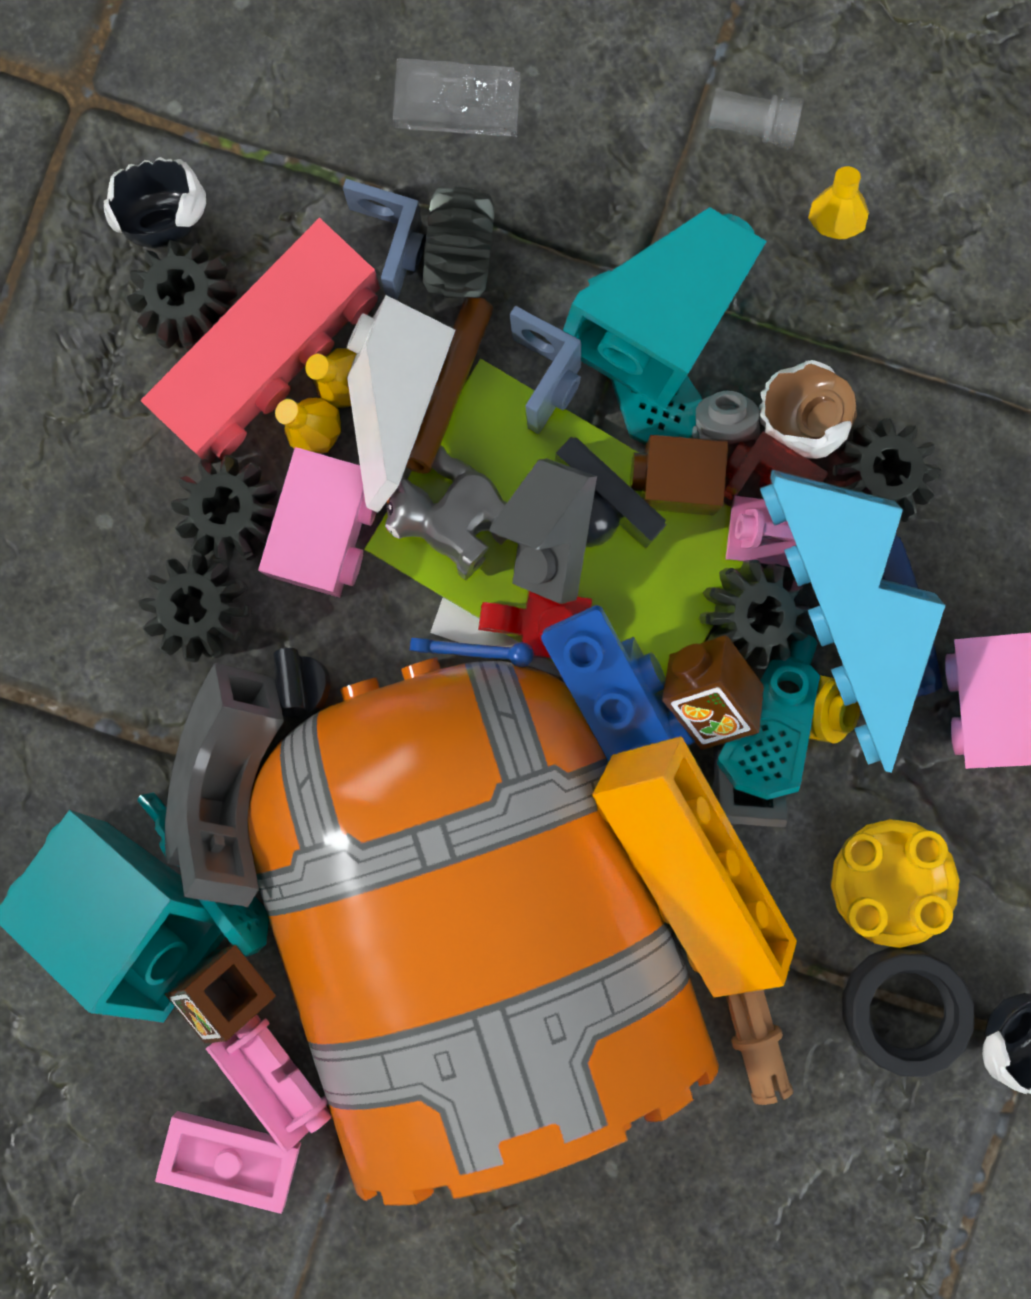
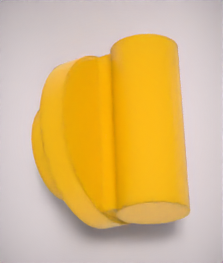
(830, 716)

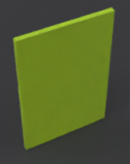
(643, 591)

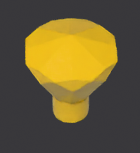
(840, 208)
(331, 374)
(310, 423)

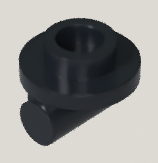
(300, 683)

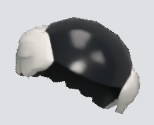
(154, 202)
(1009, 1043)

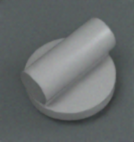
(727, 418)

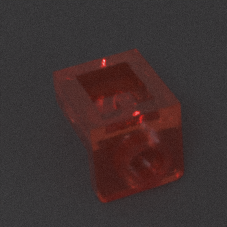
(762, 458)

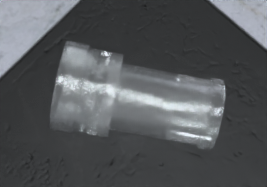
(770, 119)

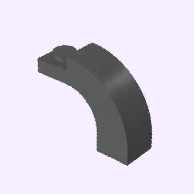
(213, 784)

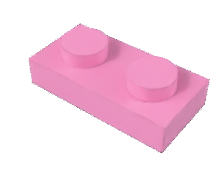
(226, 1162)

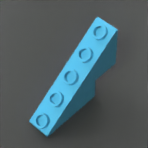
(876, 624)

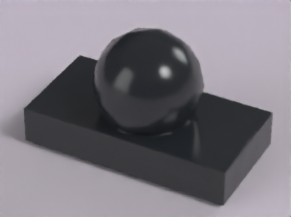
(613, 500)

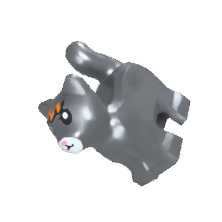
(454, 521)

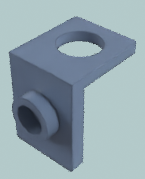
(407, 242)
(561, 378)

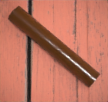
(468, 334)

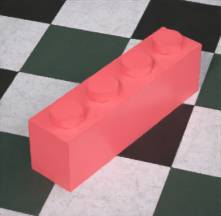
(264, 342)

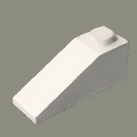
(391, 388)

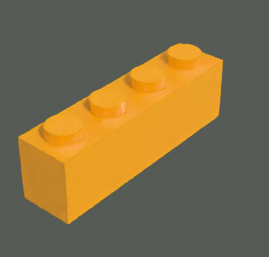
(696, 868)

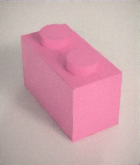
(317, 525)
(994, 700)

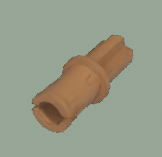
(759, 1046)

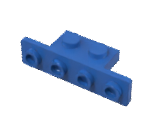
(612, 683)

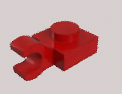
(529, 621)

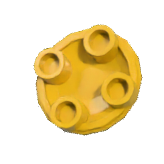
(895, 883)

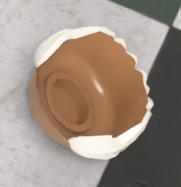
(808, 409)

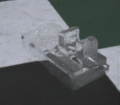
(456, 97)

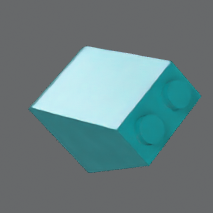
(663, 304)
(107, 920)

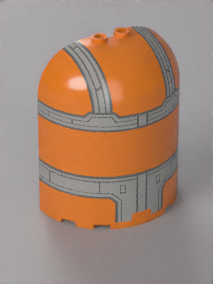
(468, 933)

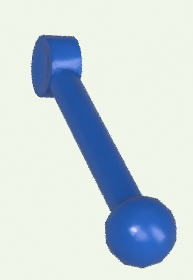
(519, 654)

